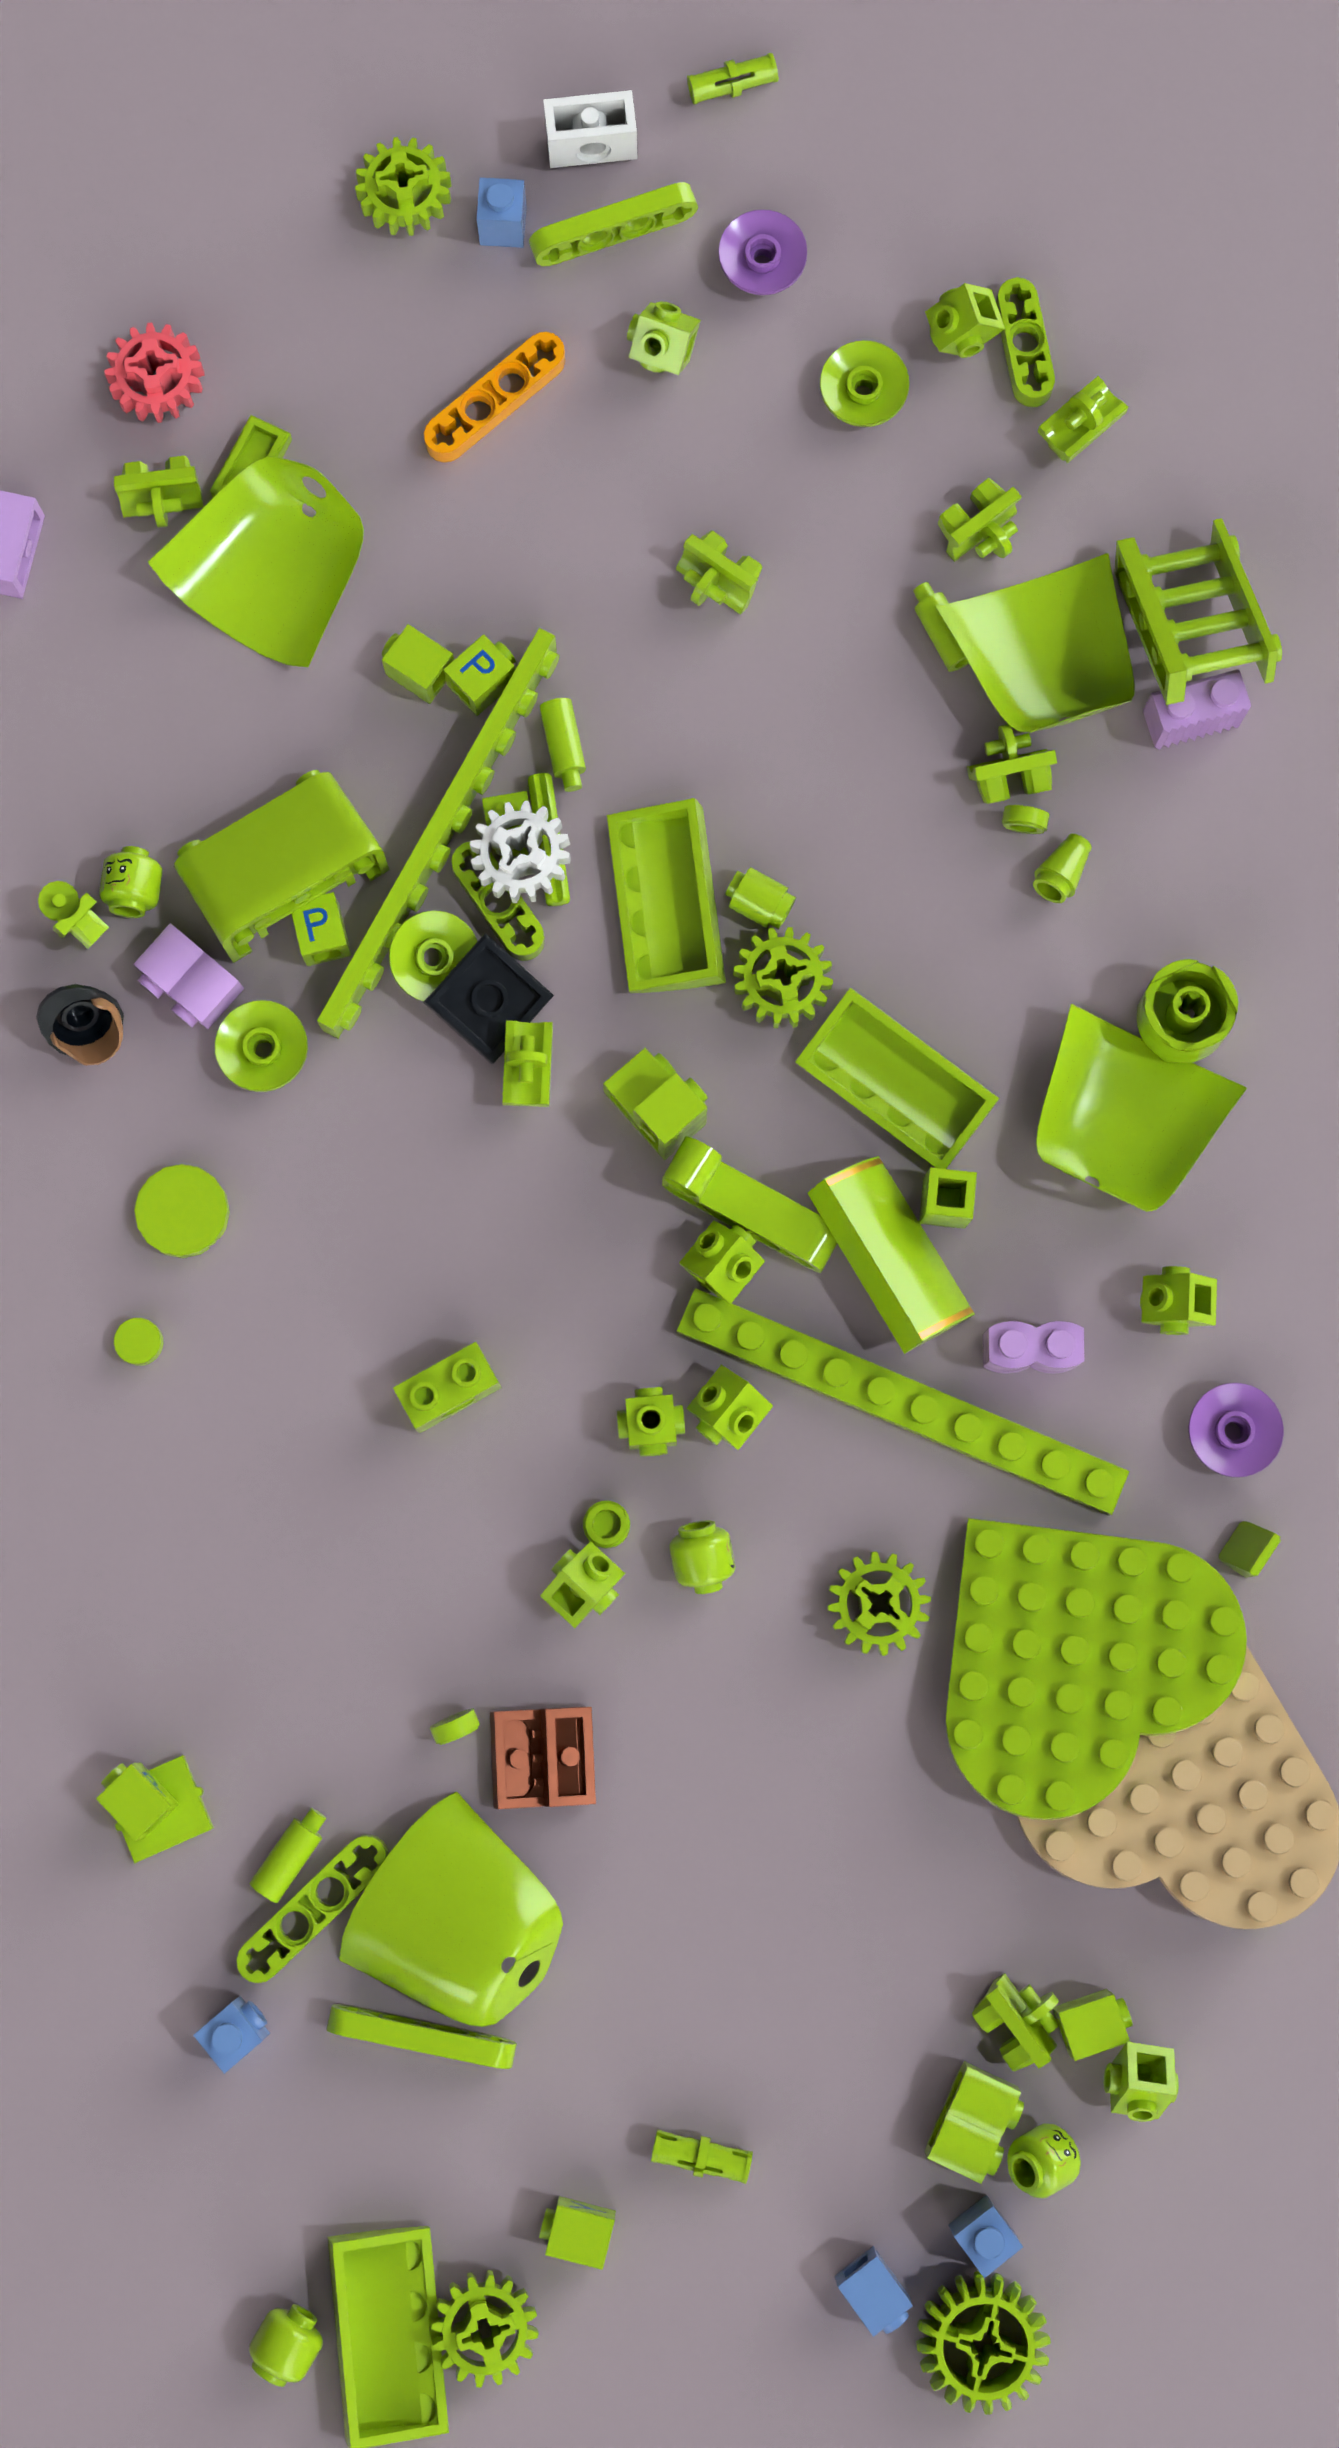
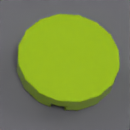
(182, 1211)

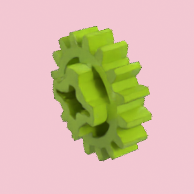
(400, 206)
(764, 980)
(892, 1587)
(465, 2333)

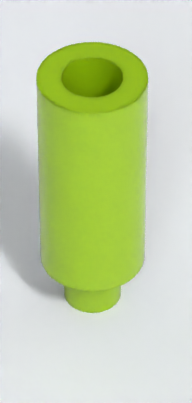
(937, 628)
(563, 742)
(288, 1856)

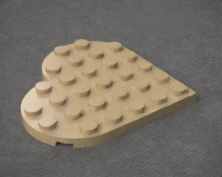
(1216, 1812)

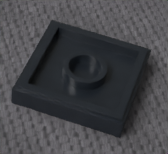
(485, 993)

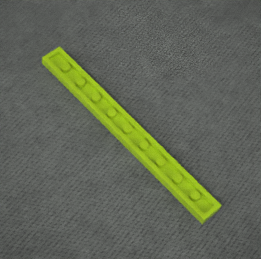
(432, 850)
(903, 1402)

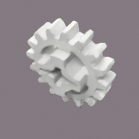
(528, 835)

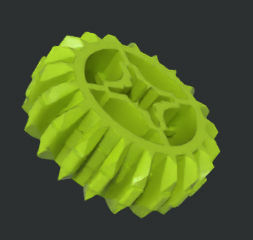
(976, 2386)

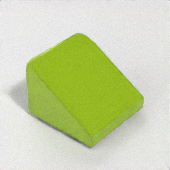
(1249, 1549)

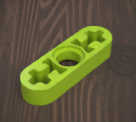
(1017, 360)
(507, 934)

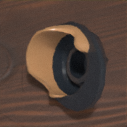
(82, 1023)

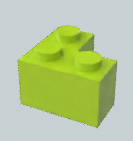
(658, 1101)

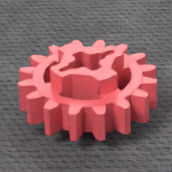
(173, 378)

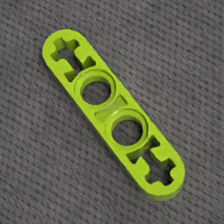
(613, 224)
(311, 1906)
(421, 2036)

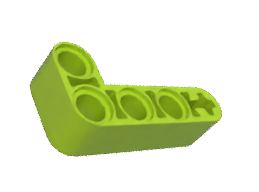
(735, 1198)

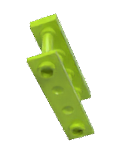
(1162, 636)

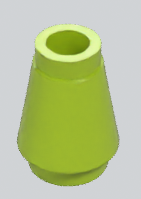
(1062, 870)

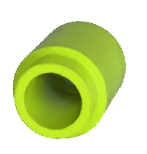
(760, 898)

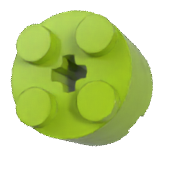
(1194, 987)

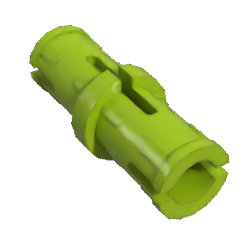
(761, 70)
(701, 2156)

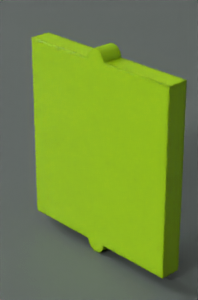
(183, 1823)

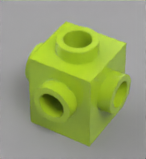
(964, 320)
(662, 337)
(723, 1260)
(1178, 1300)
(728, 1408)
(656, 1440)
(582, 1584)
(1141, 2081)

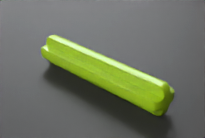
(542, 794)

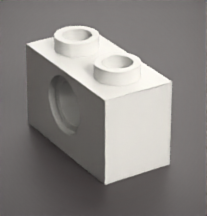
(590, 129)

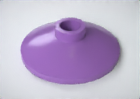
(766, 235)
(1258, 1423)

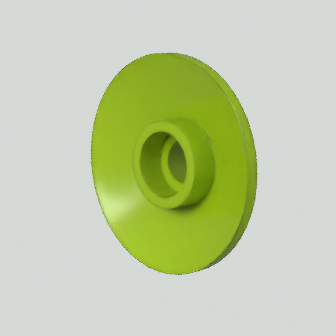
(866, 365)
(427, 930)
(245, 1030)

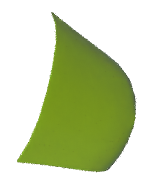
(262, 563)
(1048, 646)
(1127, 1113)
(450, 1914)

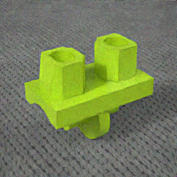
(1082, 420)
(158, 491)
(995, 509)
(716, 575)
(1033, 767)
(61, 903)
(527, 1064)
(1025, 2016)

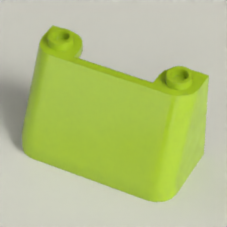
(278, 860)

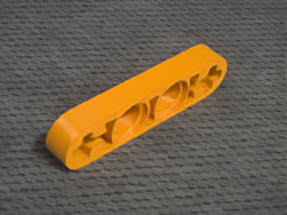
(489, 392)

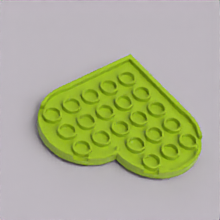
(1074, 1655)

